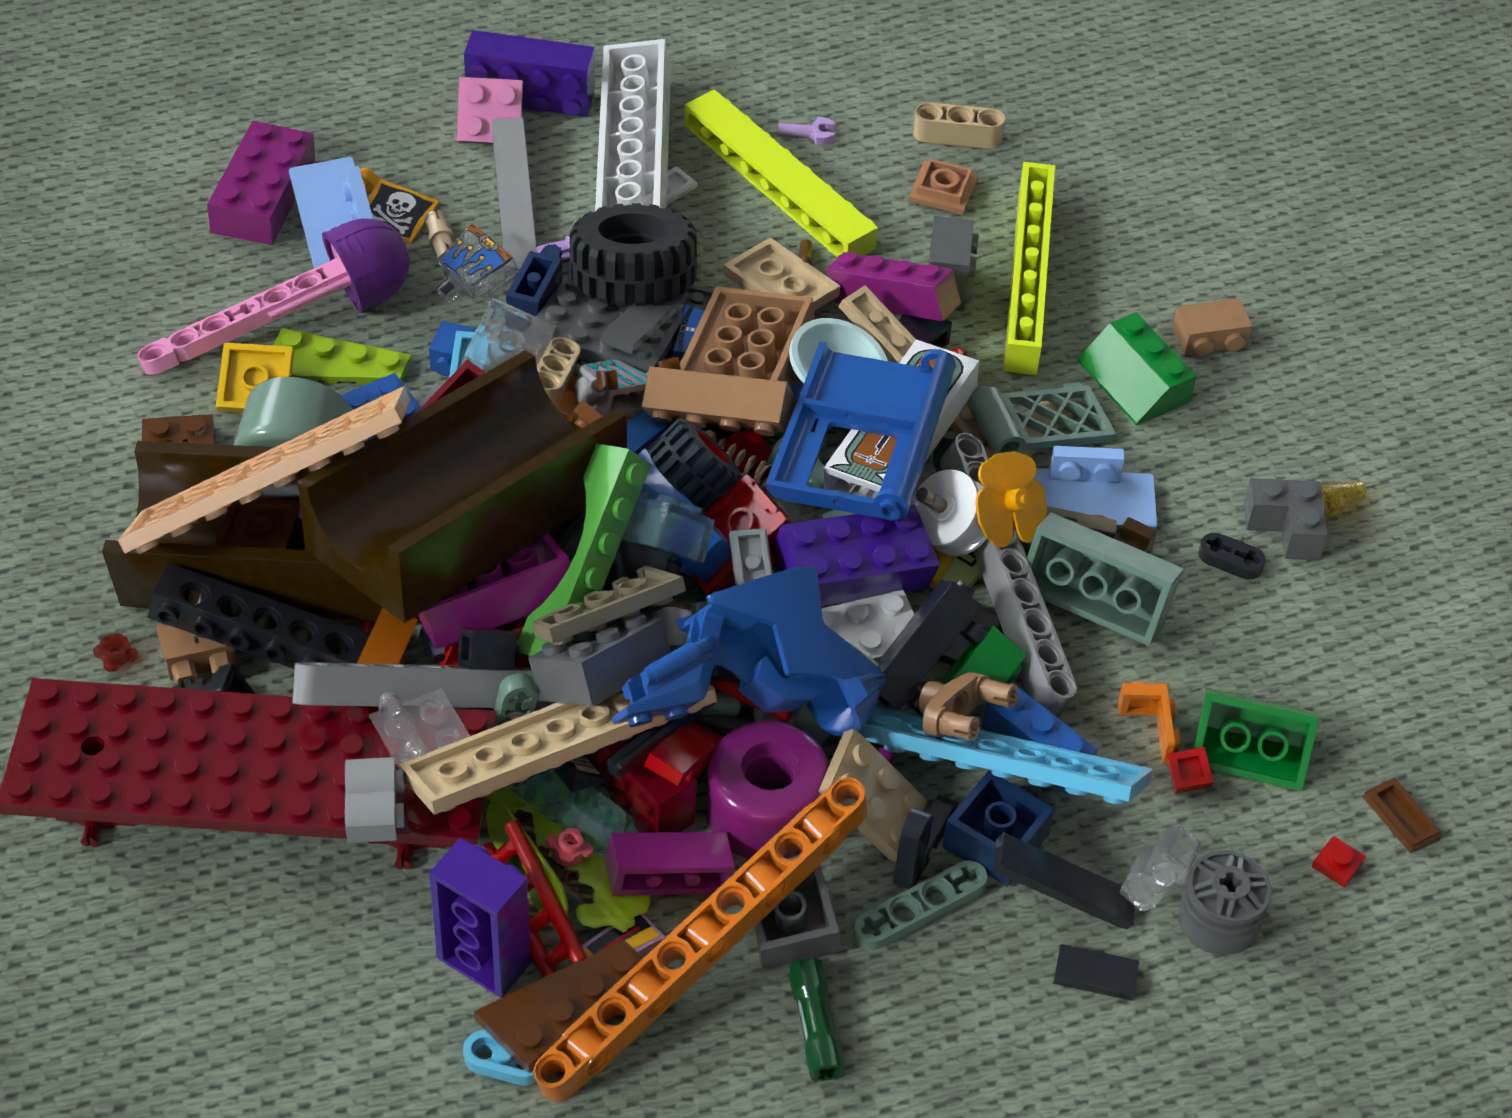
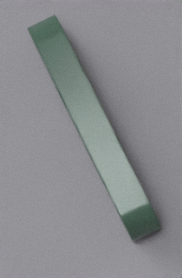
(917, 902)

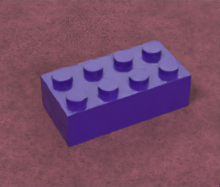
(553, 73)
(859, 554)
(481, 916)

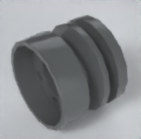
(1224, 902)

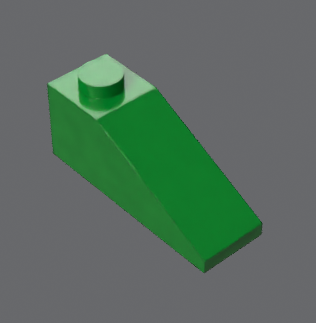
(992, 657)

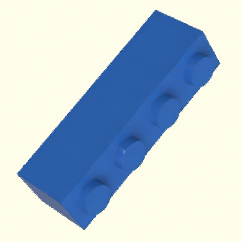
(718, 548)

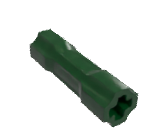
(822, 1045)

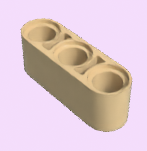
(958, 125)
(558, 367)

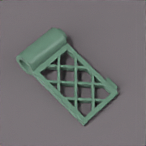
(1005, 425)

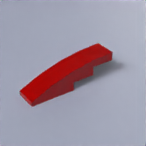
(684, 753)

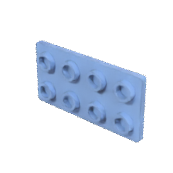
(326, 198)
(1094, 484)

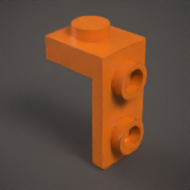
(1152, 699)

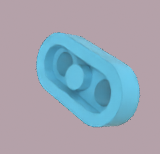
(499, 1065)

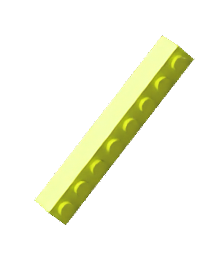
(780, 175)
(1029, 269)

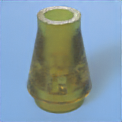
(1341, 495)

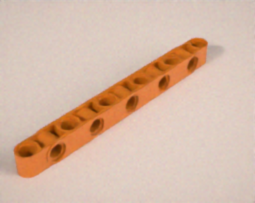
(701, 940)

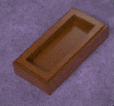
(1402, 815)

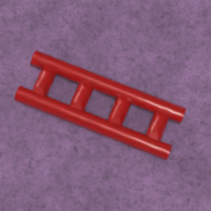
(552, 909)

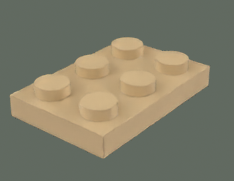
(778, 270)
(886, 790)

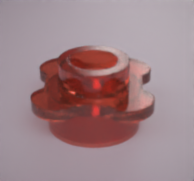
(113, 643)

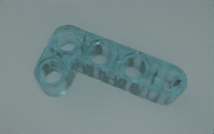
(584, 810)

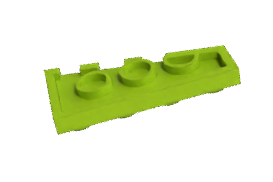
(340, 360)

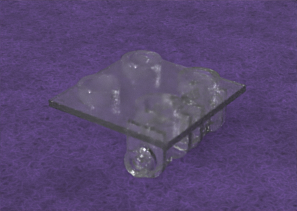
(417, 724)

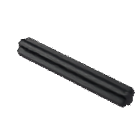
(642, 745)

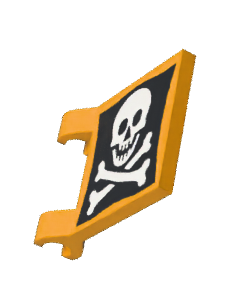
(397, 205)

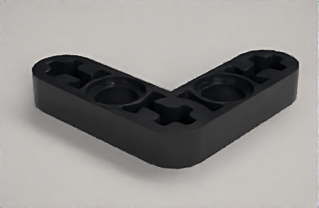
(918, 837)

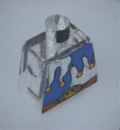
(475, 267)

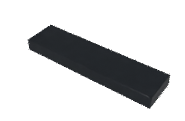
(1062, 881)

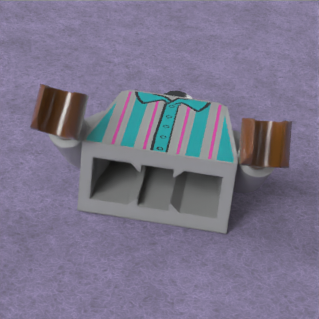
(614, 385)

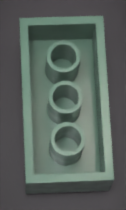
(1102, 578)

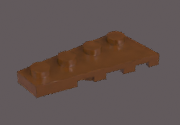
(540, 1013)

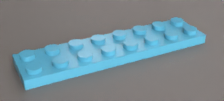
(1011, 757)

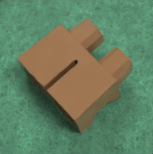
(187, 659)

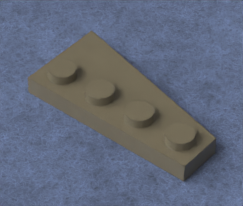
(624, 601)

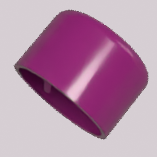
(764, 757)

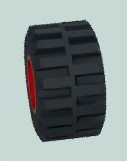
(694, 463)

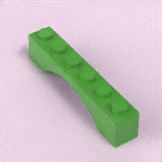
(612, 490)

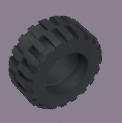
(633, 254)

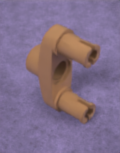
(948, 704)

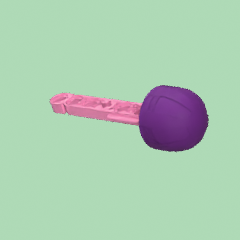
(365, 261)

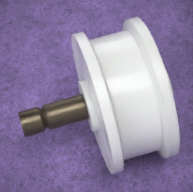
(950, 512)

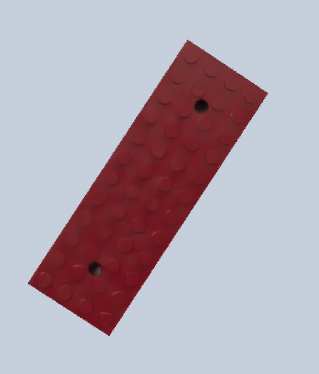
(207, 763)

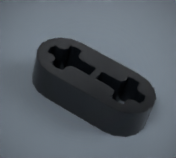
(1231, 556)

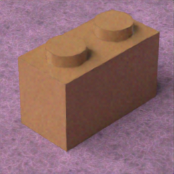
(1212, 327)

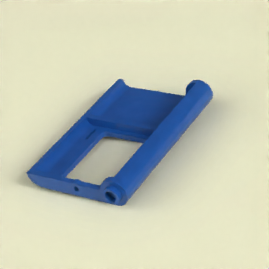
(868, 398)

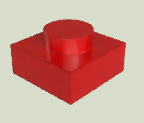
(1189, 770)
(1338, 861)

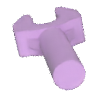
(813, 131)

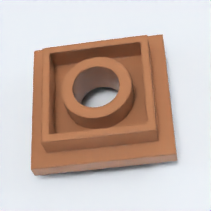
(952, 195)

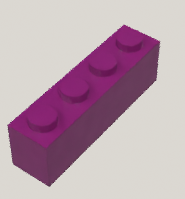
(899, 285)

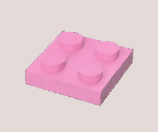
(486, 100)

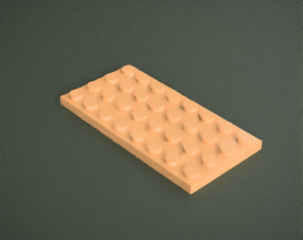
(273, 466)

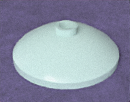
(840, 338)

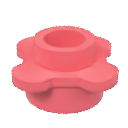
(569, 847)

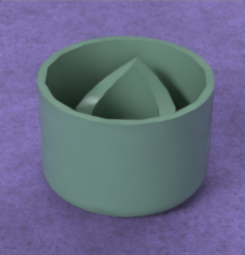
(285, 409)

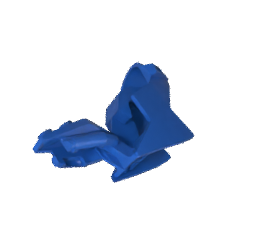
(776, 645)

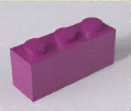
(668, 863)

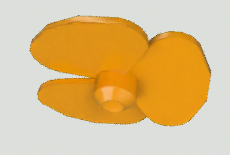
(1009, 495)

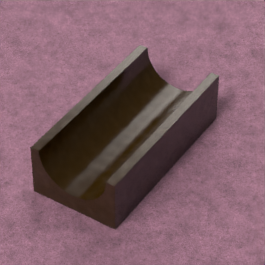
(452, 489)
(278, 574)

